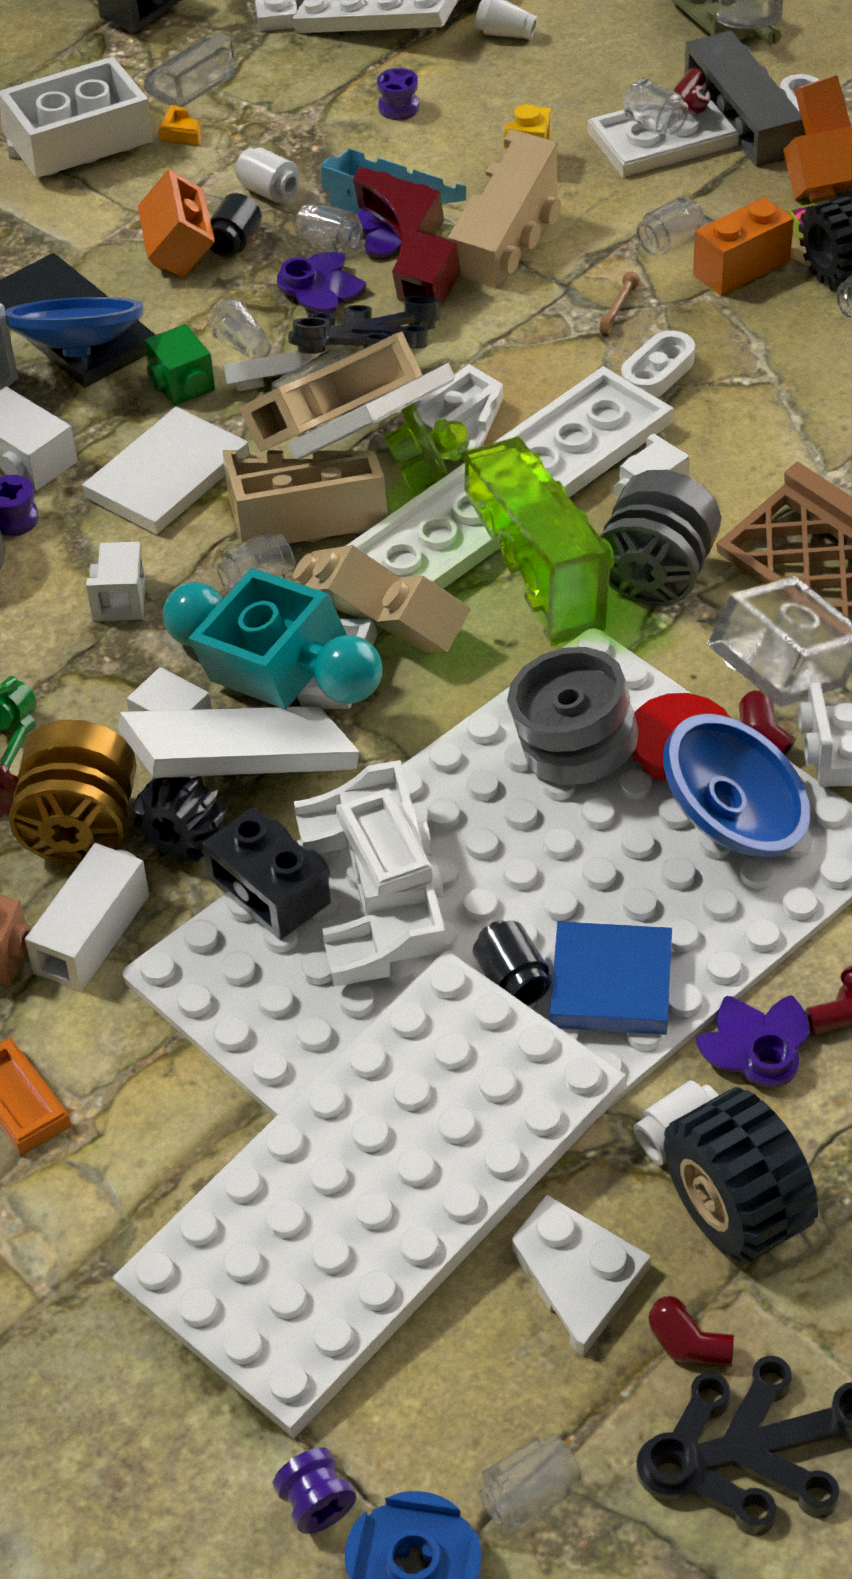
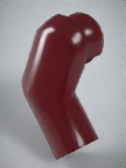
(689, 90)
(758, 713)
(833, 1014)
(684, 1339)

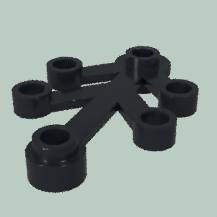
(359, 328)
(745, 1447)

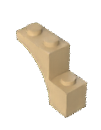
(330, 392)
(405, 607)

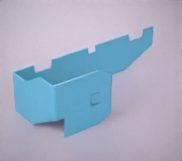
(338, 176)

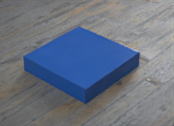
(611, 977)

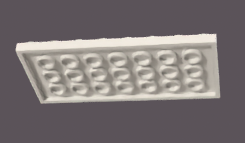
(369, 1190)

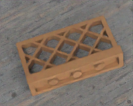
(828, 512)

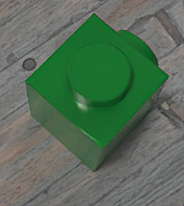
(179, 364)

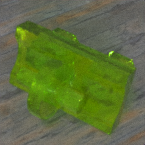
(444, 442)

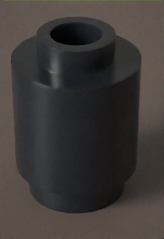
(234, 224)
(512, 961)

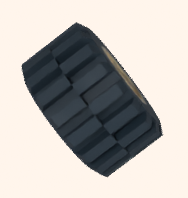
(741, 1174)

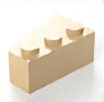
(511, 211)
(305, 496)

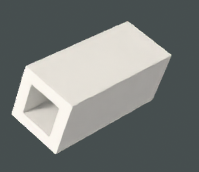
(87, 917)

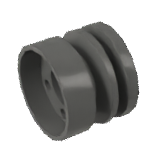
(660, 536)

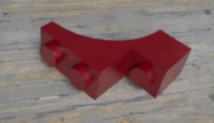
(415, 213)

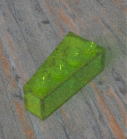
(541, 537)

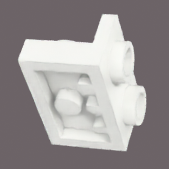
(827, 738)

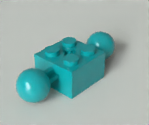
(272, 639)

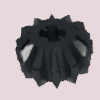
(178, 816)

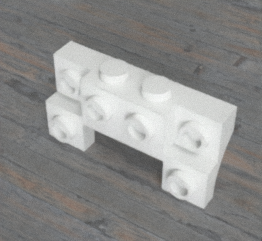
(392, 926)

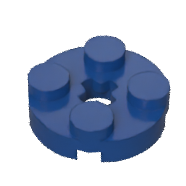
(410, 1522)

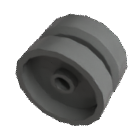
(573, 715)

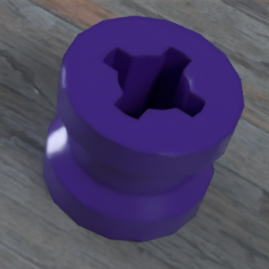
(398, 94)
(17, 507)
(314, 1490)

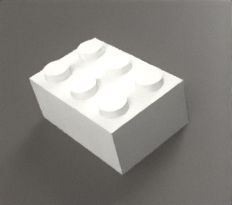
(75, 117)

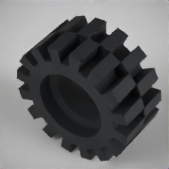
(828, 239)

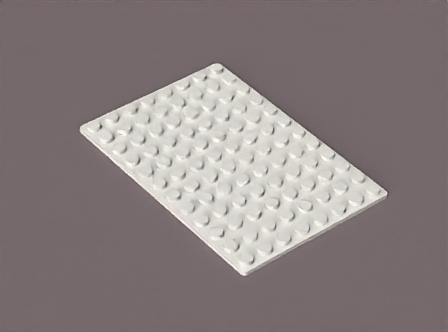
(511, 854)

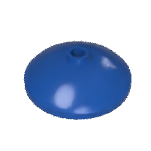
(74, 322)
(736, 786)

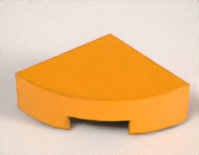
(179, 127)

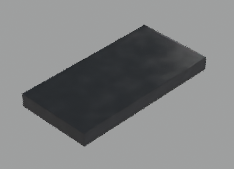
(55, 279)

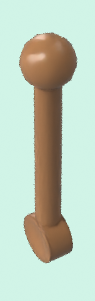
(630, 281)

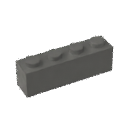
(746, 96)

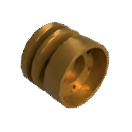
(72, 790)

